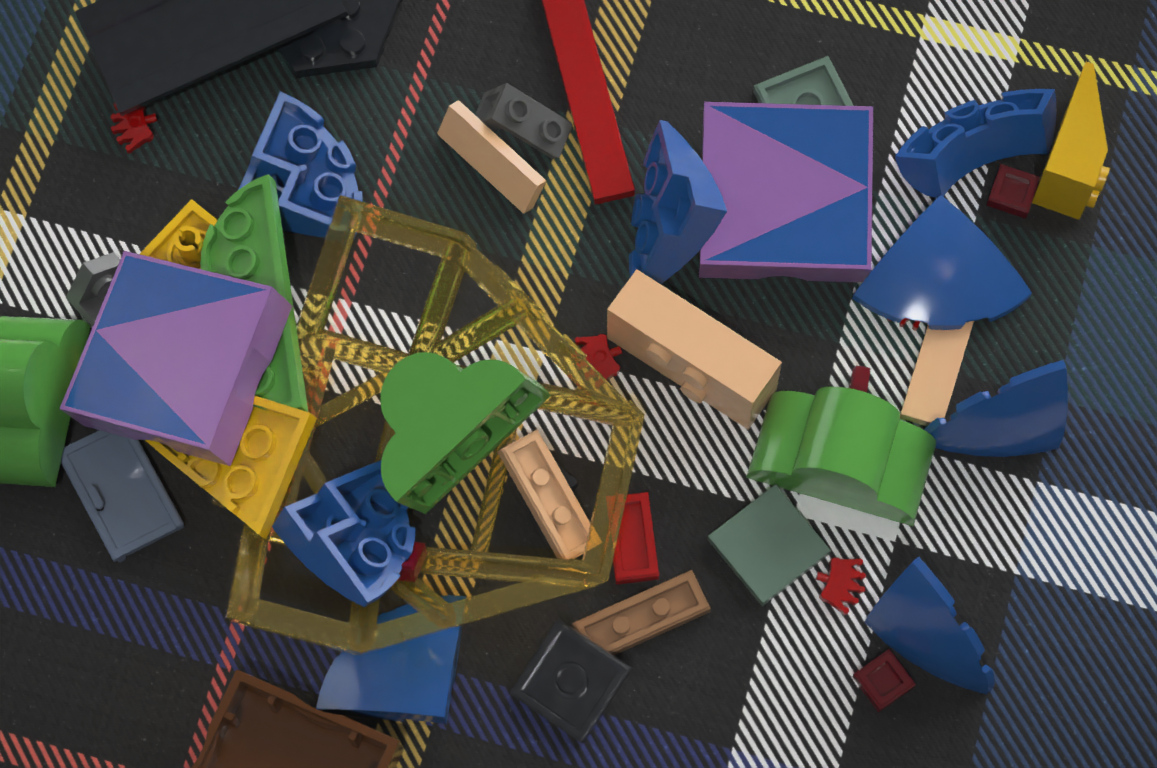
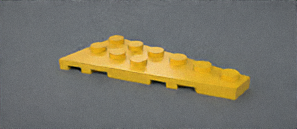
(261, 465)

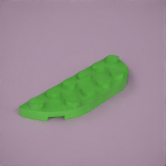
(251, 247)

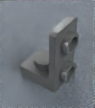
(525, 119)
(92, 285)

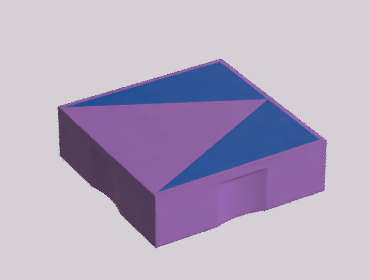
(791, 191)
(176, 357)

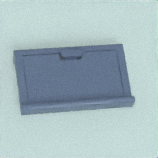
(120, 477)

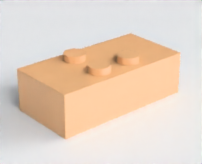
(692, 349)

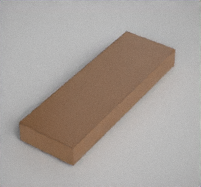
(646, 614)

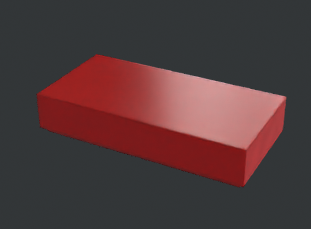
(635, 547)

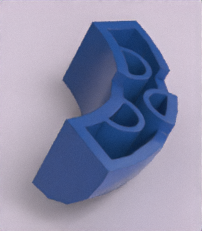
(977, 136)

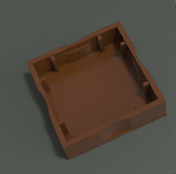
(275, 729)

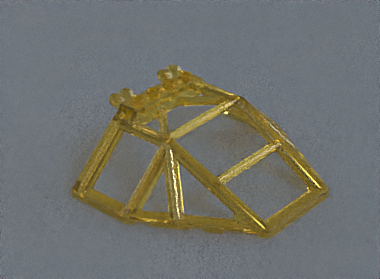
(591, 400)

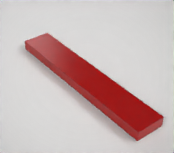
(588, 100)

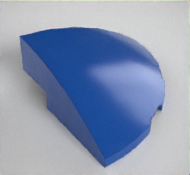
(306, 165)
(677, 208)
(943, 274)
(1020, 420)
(350, 534)
(920, 625)
(396, 681)

